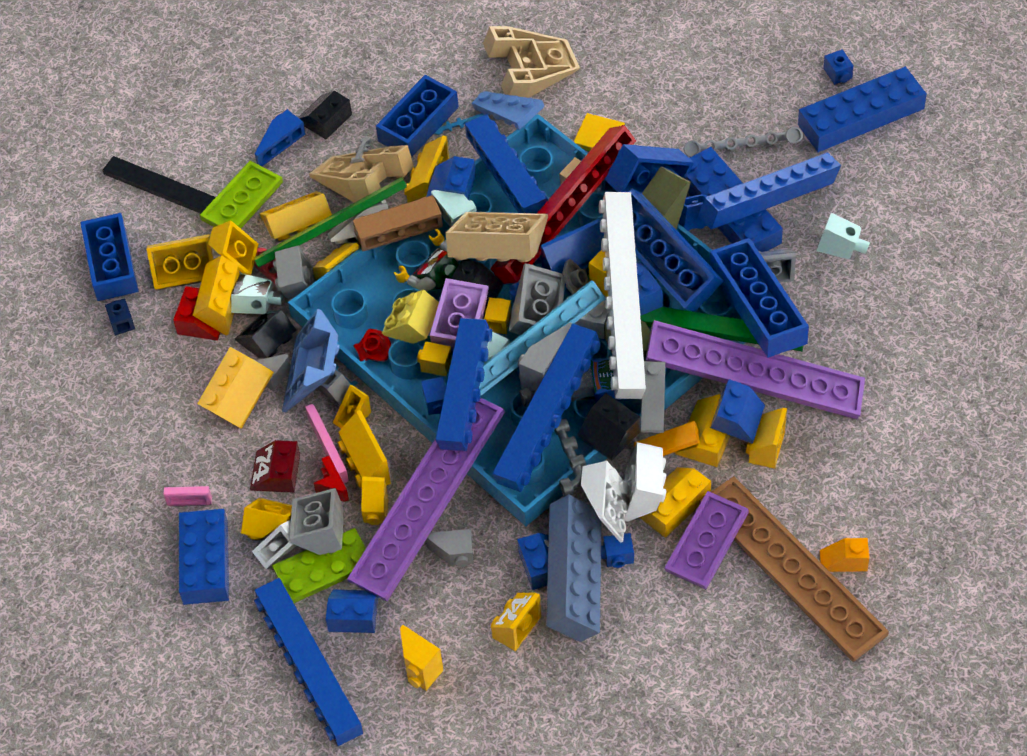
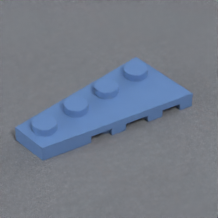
(510, 108)

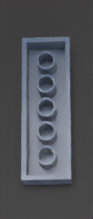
(574, 569)

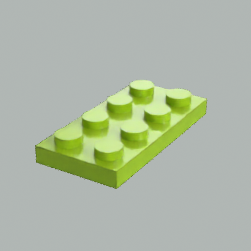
(242, 196)
(311, 573)

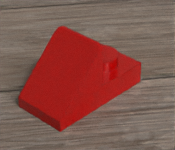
(331, 479)

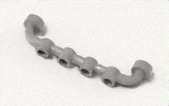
(792, 135)

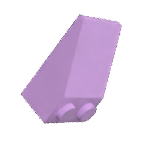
(457, 301)

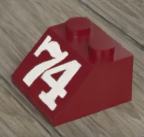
(276, 467)

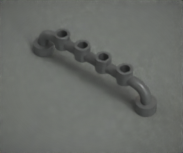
(568, 445)

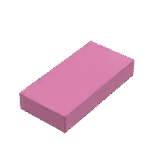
(187, 496)

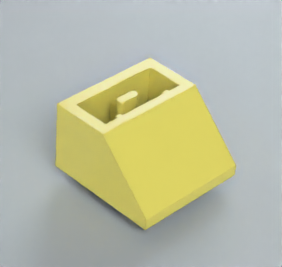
(411, 317)

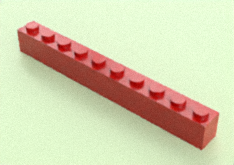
(571, 195)

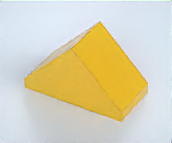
(353, 401)

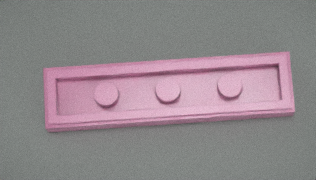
(326, 441)

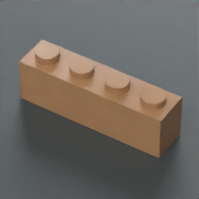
(397, 223)

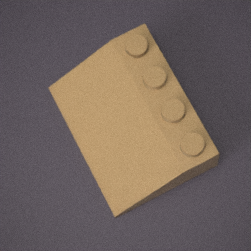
(496, 236)

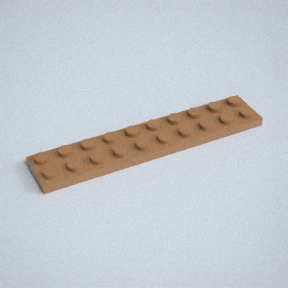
(803, 576)

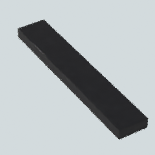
(157, 184)

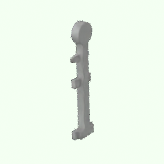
(358, 158)

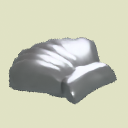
(574, 276)

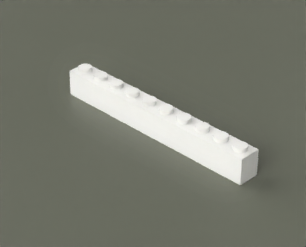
(623, 296)

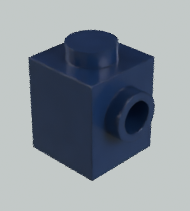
(119, 316)

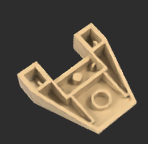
(534, 59)
(363, 178)

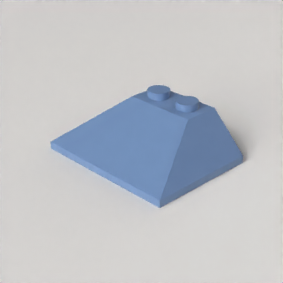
(311, 359)

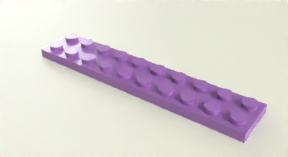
(773, 376)
(420, 508)

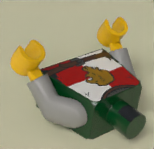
(434, 270)

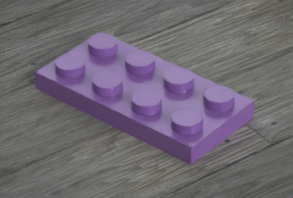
(706, 540)

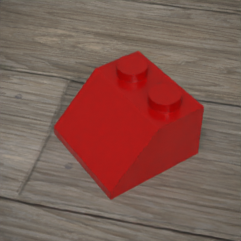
(186, 323)

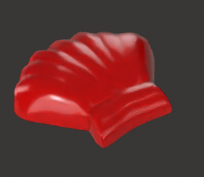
(373, 346)

